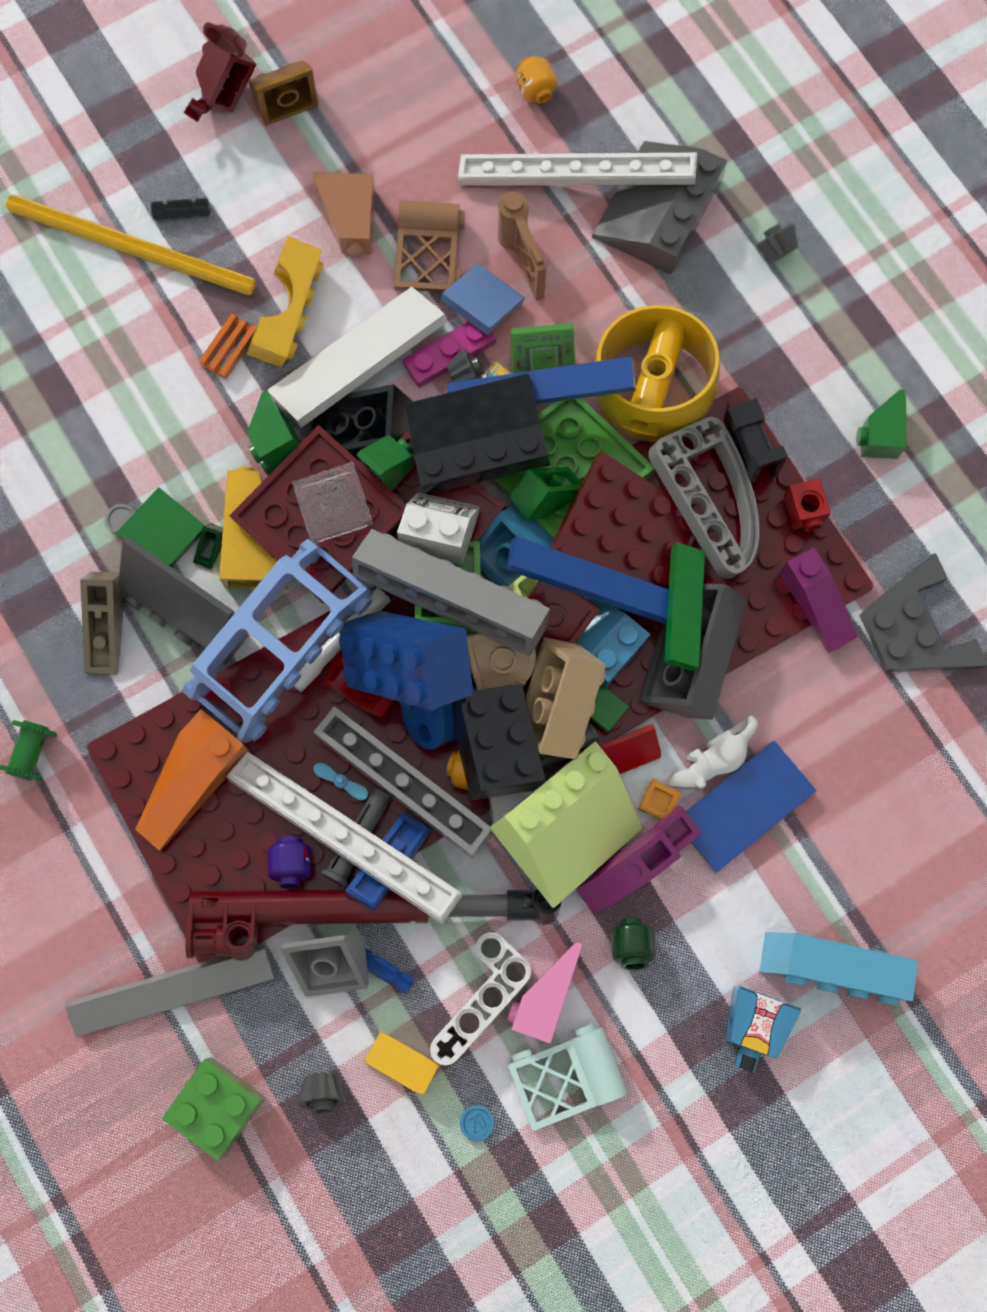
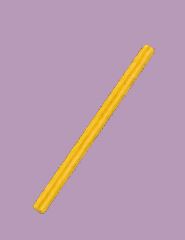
(131, 244)

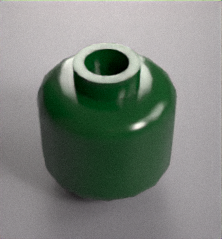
(632, 944)

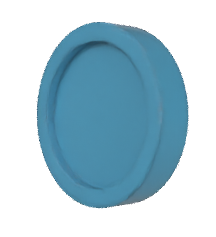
(477, 1122)

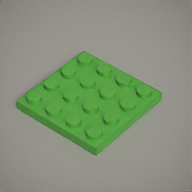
(572, 440)

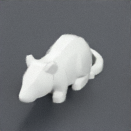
(722, 757)

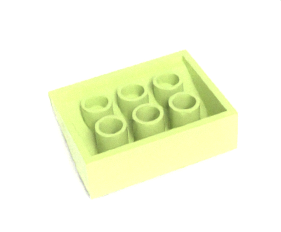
(570, 824)

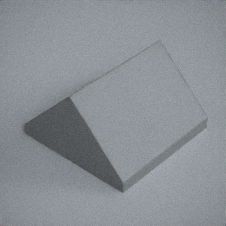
(328, 964)

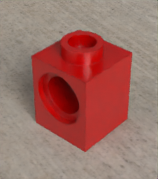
(813, 494)

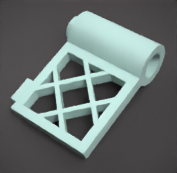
(594, 1068)

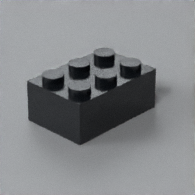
(497, 742)

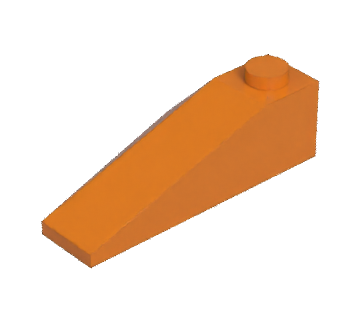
(191, 774)

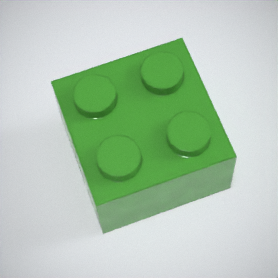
(213, 1108)

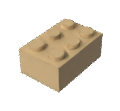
(563, 696)

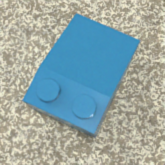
(613, 639)

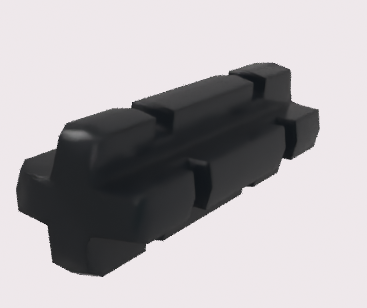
(180, 208)

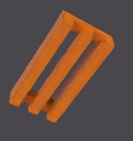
(222, 335)

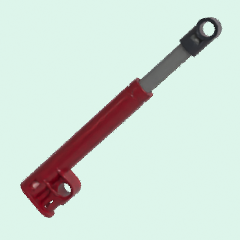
(220, 916)

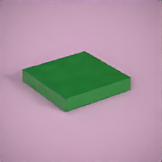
(162, 527)

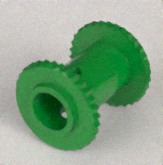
(27, 750)

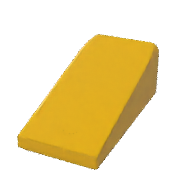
(402, 1063)

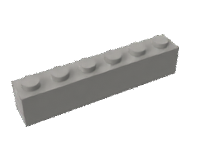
(450, 591)
(403, 782)

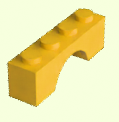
(274, 335)

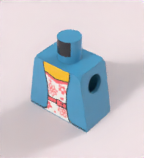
(758, 1026)

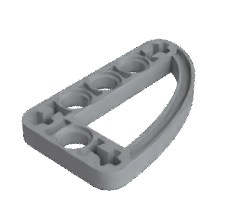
(683, 496)

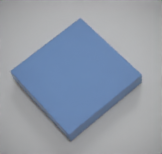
(482, 299)

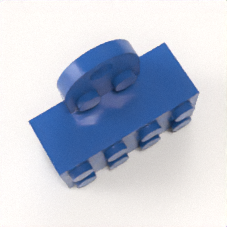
(413, 663)

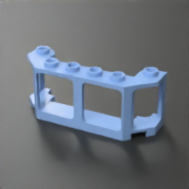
(246, 621)

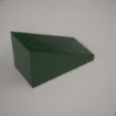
(208, 545)

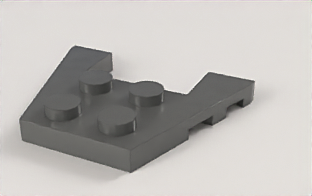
(905, 632)

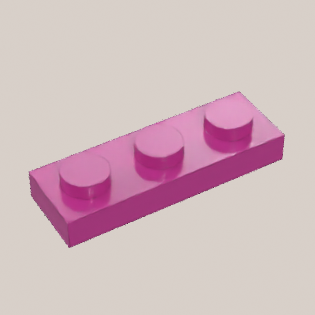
(433, 359)

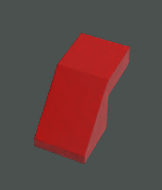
(366, 701)

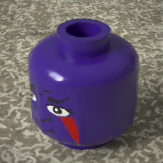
(289, 861)

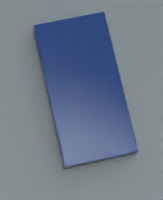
(747, 805)

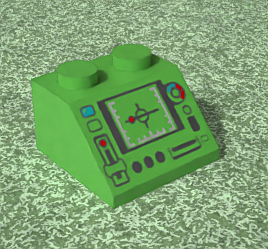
(541, 347)

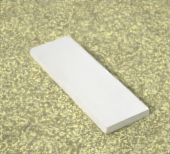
(357, 356)

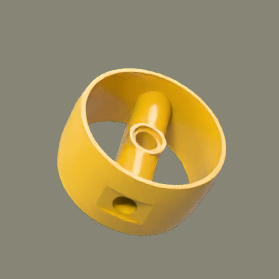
(668, 333)

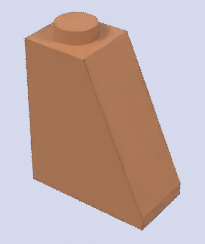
(349, 208)

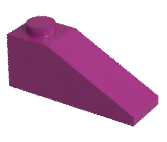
(819, 599)

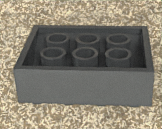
(660, 219)
(171, 598)

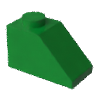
(885, 429)
(388, 460)
(545, 491)

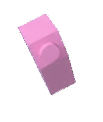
(542, 1003)

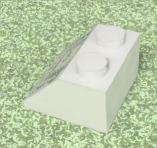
(438, 526)

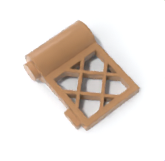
(433, 223)
(516, 236)

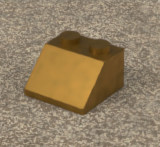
(284, 92)

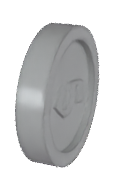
(117, 516)

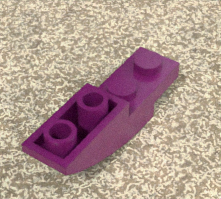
(640, 862)

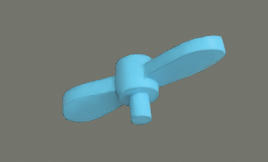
(341, 781)

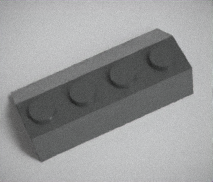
(697, 692)

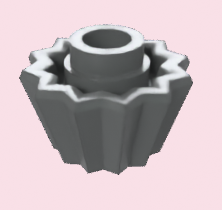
(778, 241)
(465, 367)
(321, 1093)

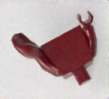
(221, 71)

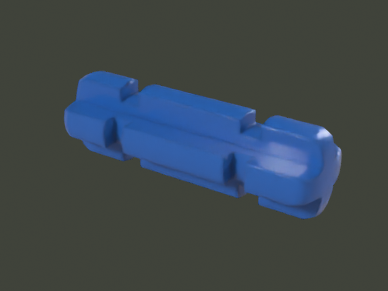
(388, 972)

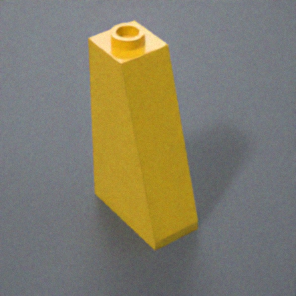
(242, 558)

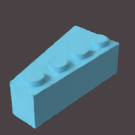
(839, 966)

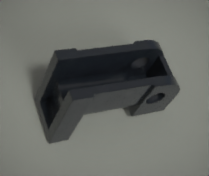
(745, 427)

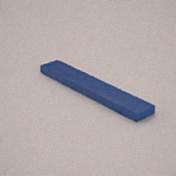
(570, 381)
(588, 579)

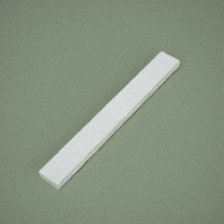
(578, 169)
(345, 837)

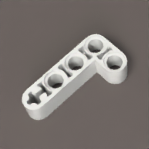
(476, 1005)

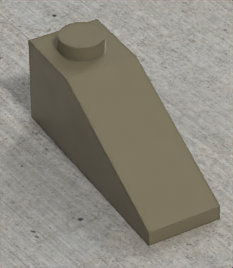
(101, 621)

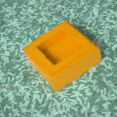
(659, 800)

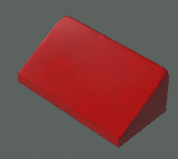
(633, 749)

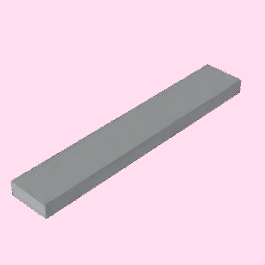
(167, 991)

